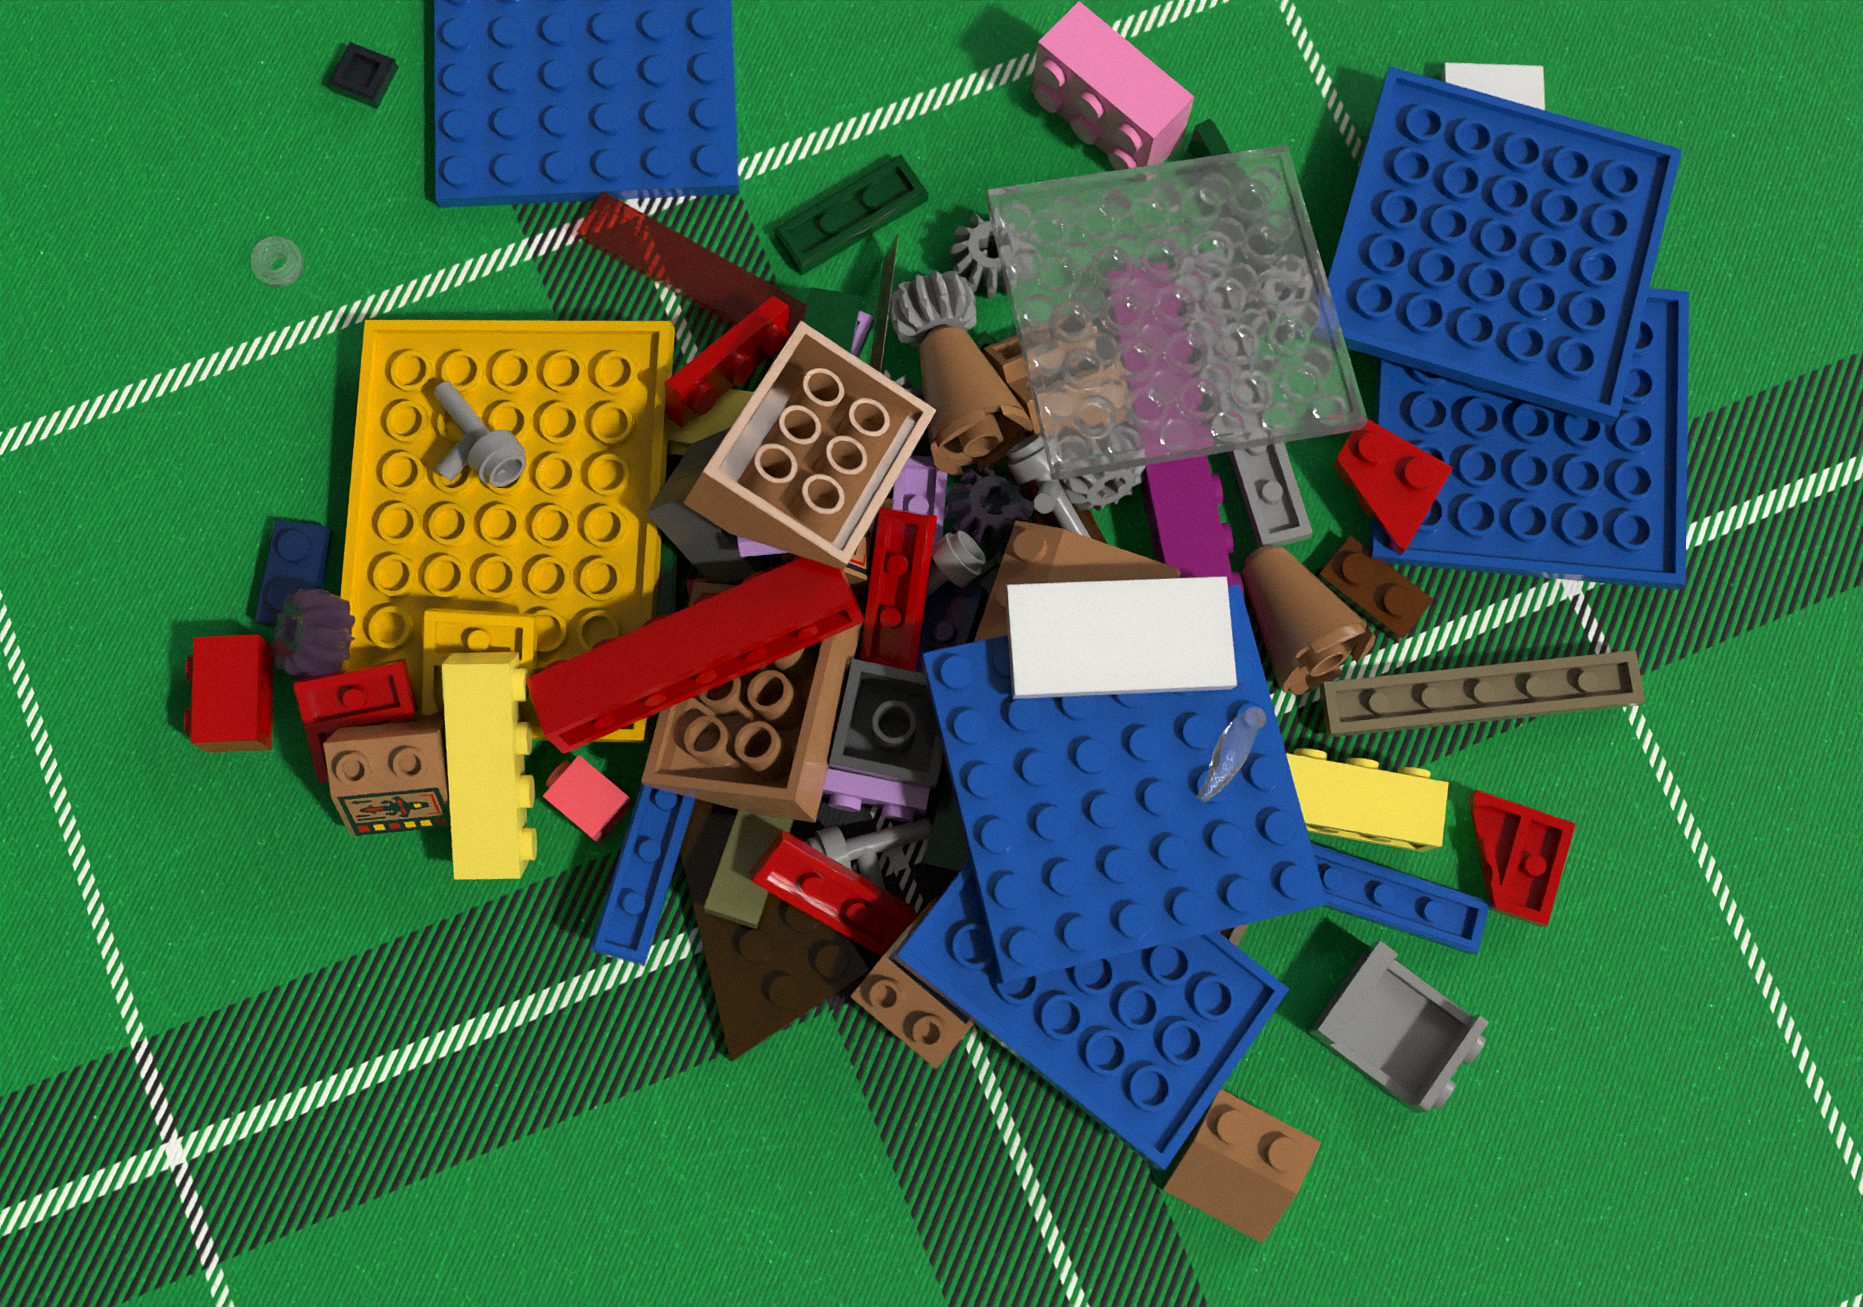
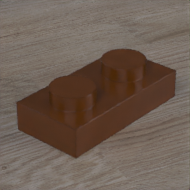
(1374, 589)

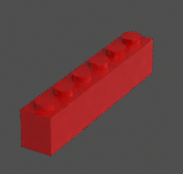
(691, 651)

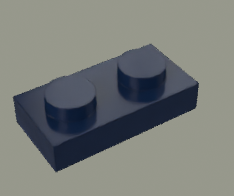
(294, 562)
(950, 618)

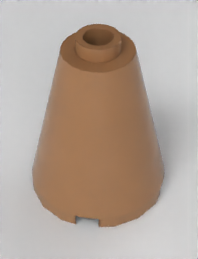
(974, 408)
(1301, 621)

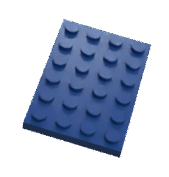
(1122, 1037)

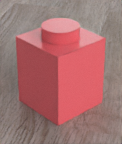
(587, 798)

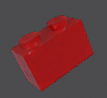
(230, 693)

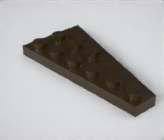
(764, 973)

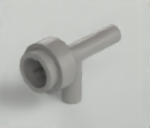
(492, 455)
(1030, 462)
(956, 560)
(864, 847)

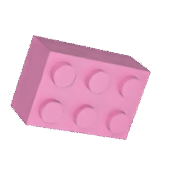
(1109, 91)

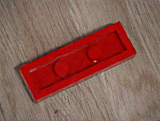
(727, 362)
(898, 588)
(832, 893)

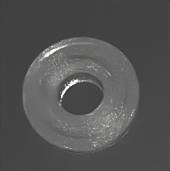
(270, 250)

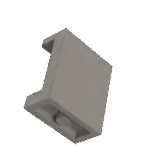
(1399, 1030)

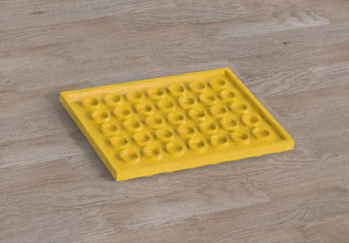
(553, 542)

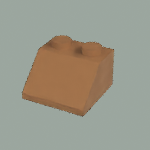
(1241, 1166)

